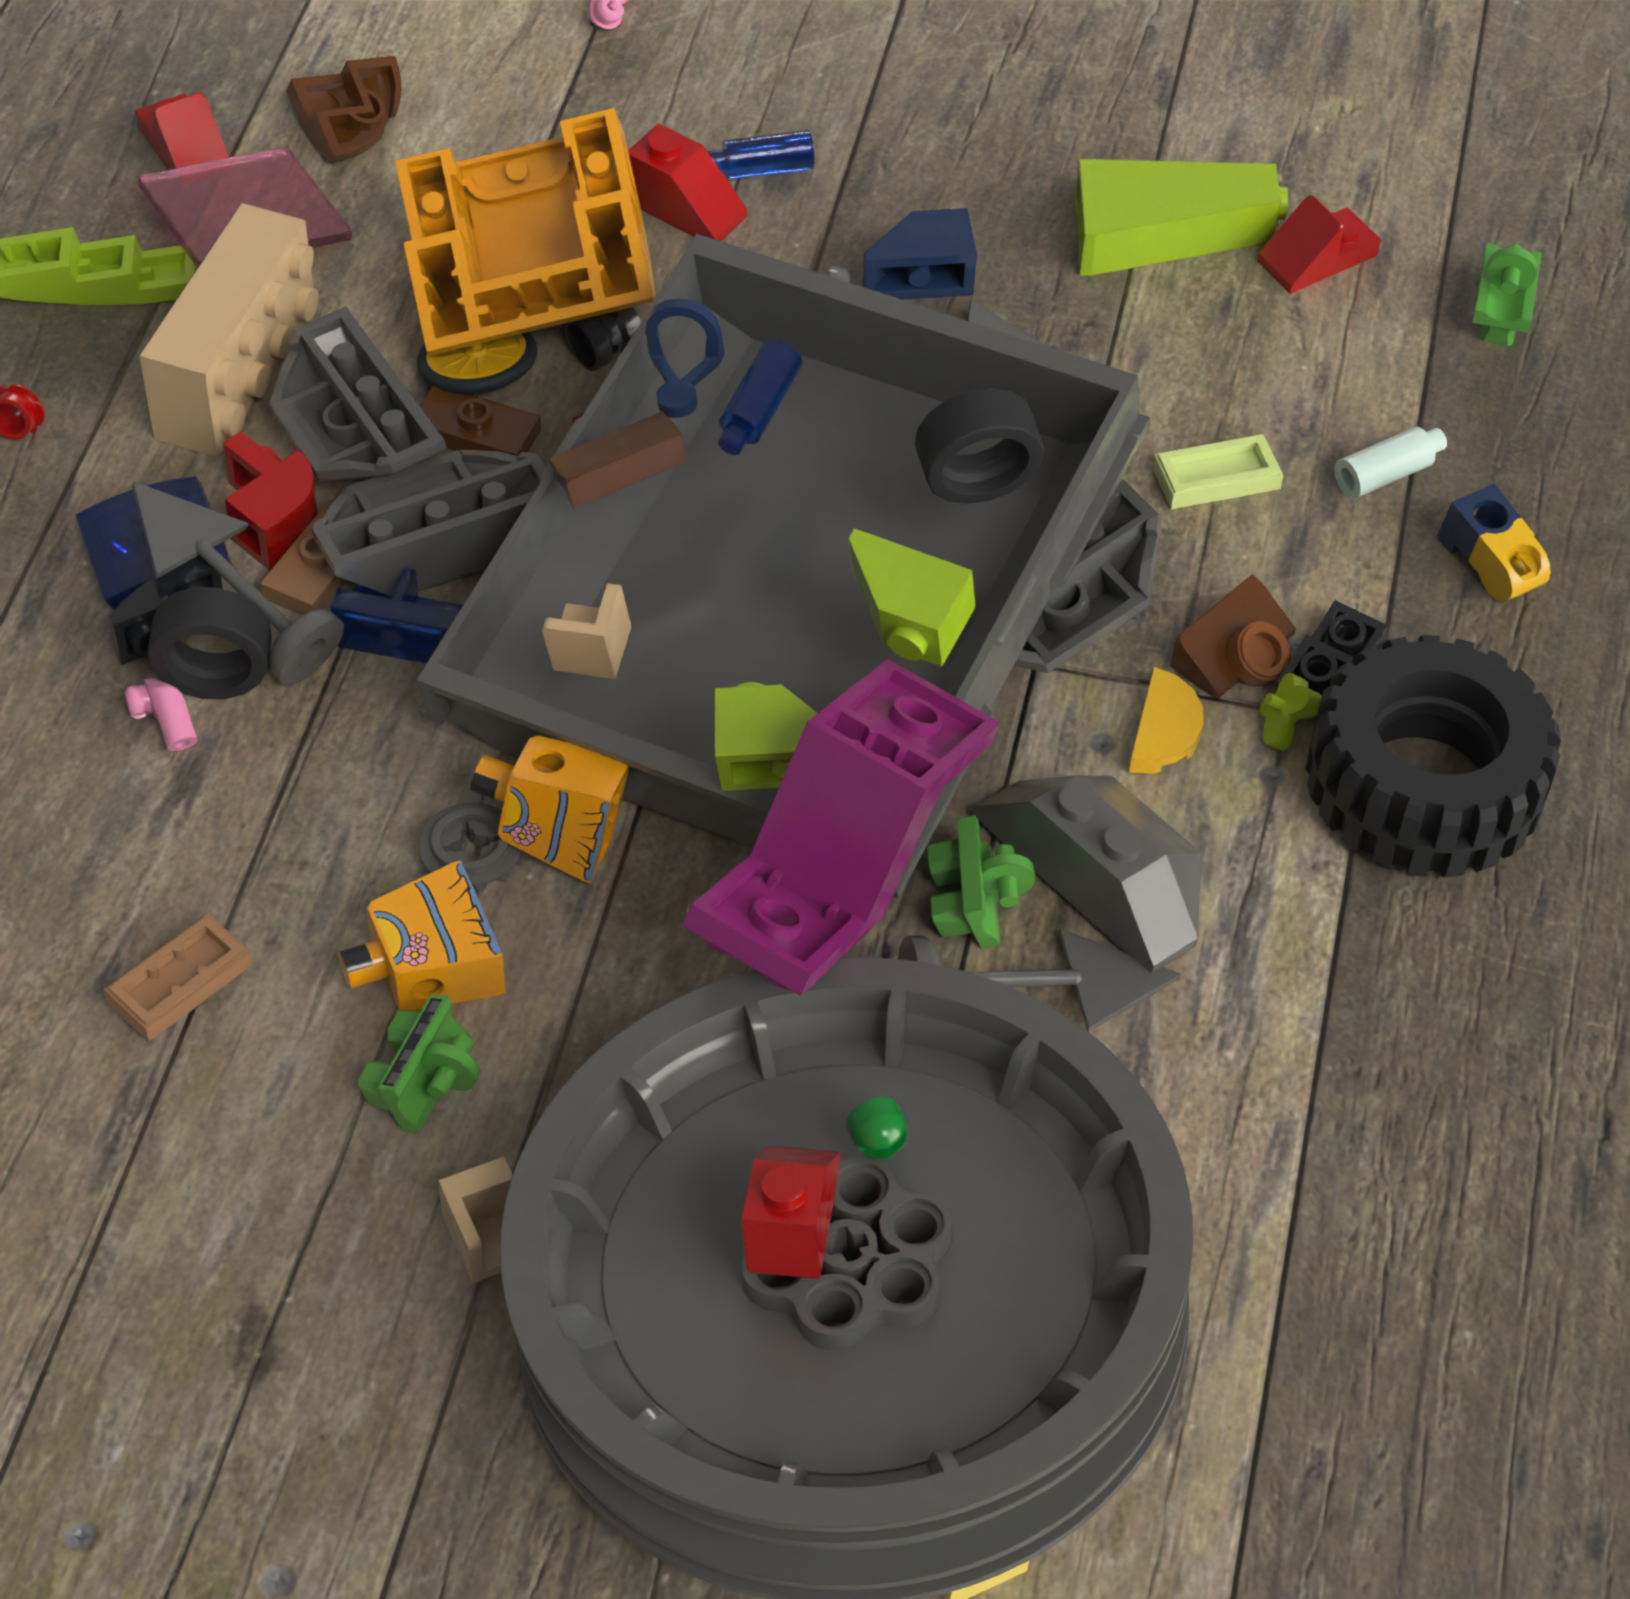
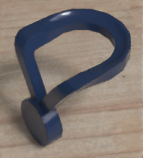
(676, 396)

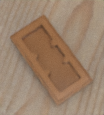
(302, 575)
(178, 977)

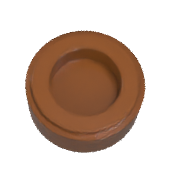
(1258, 653)

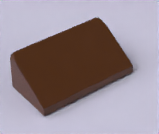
(619, 459)
(1202, 647)

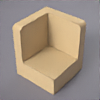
(589, 637)
(474, 1215)

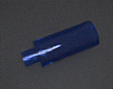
(765, 154)
(758, 395)

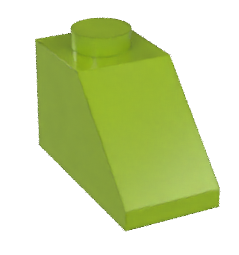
(912, 597)
(756, 734)

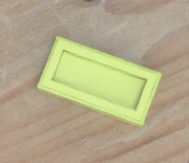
(1217, 471)

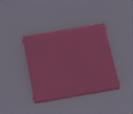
(205, 196)

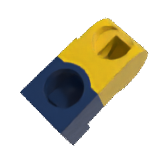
(1495, 543)

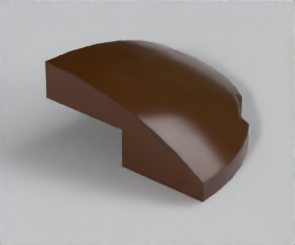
(348, 109)

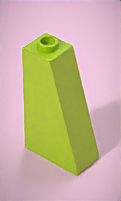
(1171, 210)

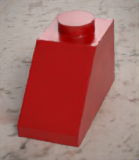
(684, 185)
(789, 1210)

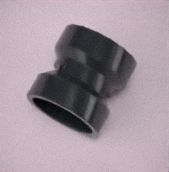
(601, 336)

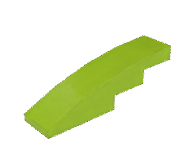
(102, 272)

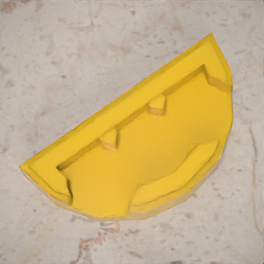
(1169, 724)

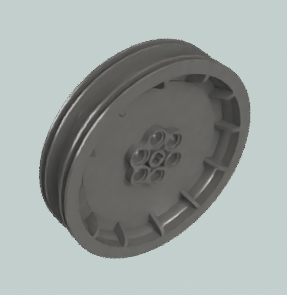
(916, 1433)

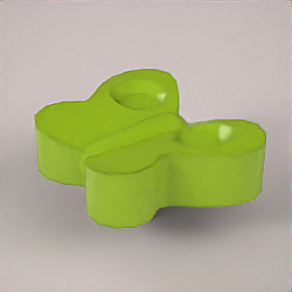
(1285, 708)

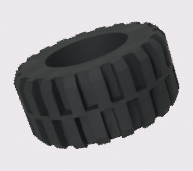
(1421, 815)

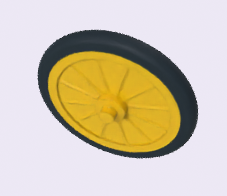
(479, 366)

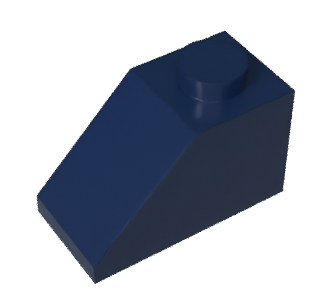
(924, 257)

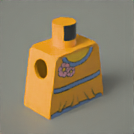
(556, 802)
(429, 942)

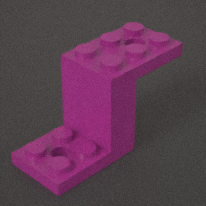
(841, 826)

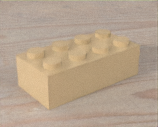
(229, 330)

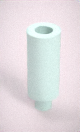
(1388, 461)

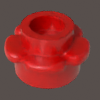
(19, 411)

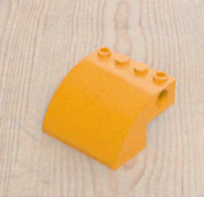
(525, 235)

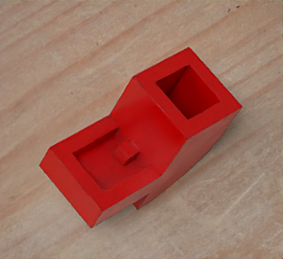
(270, 496)

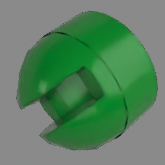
(878, 1128)

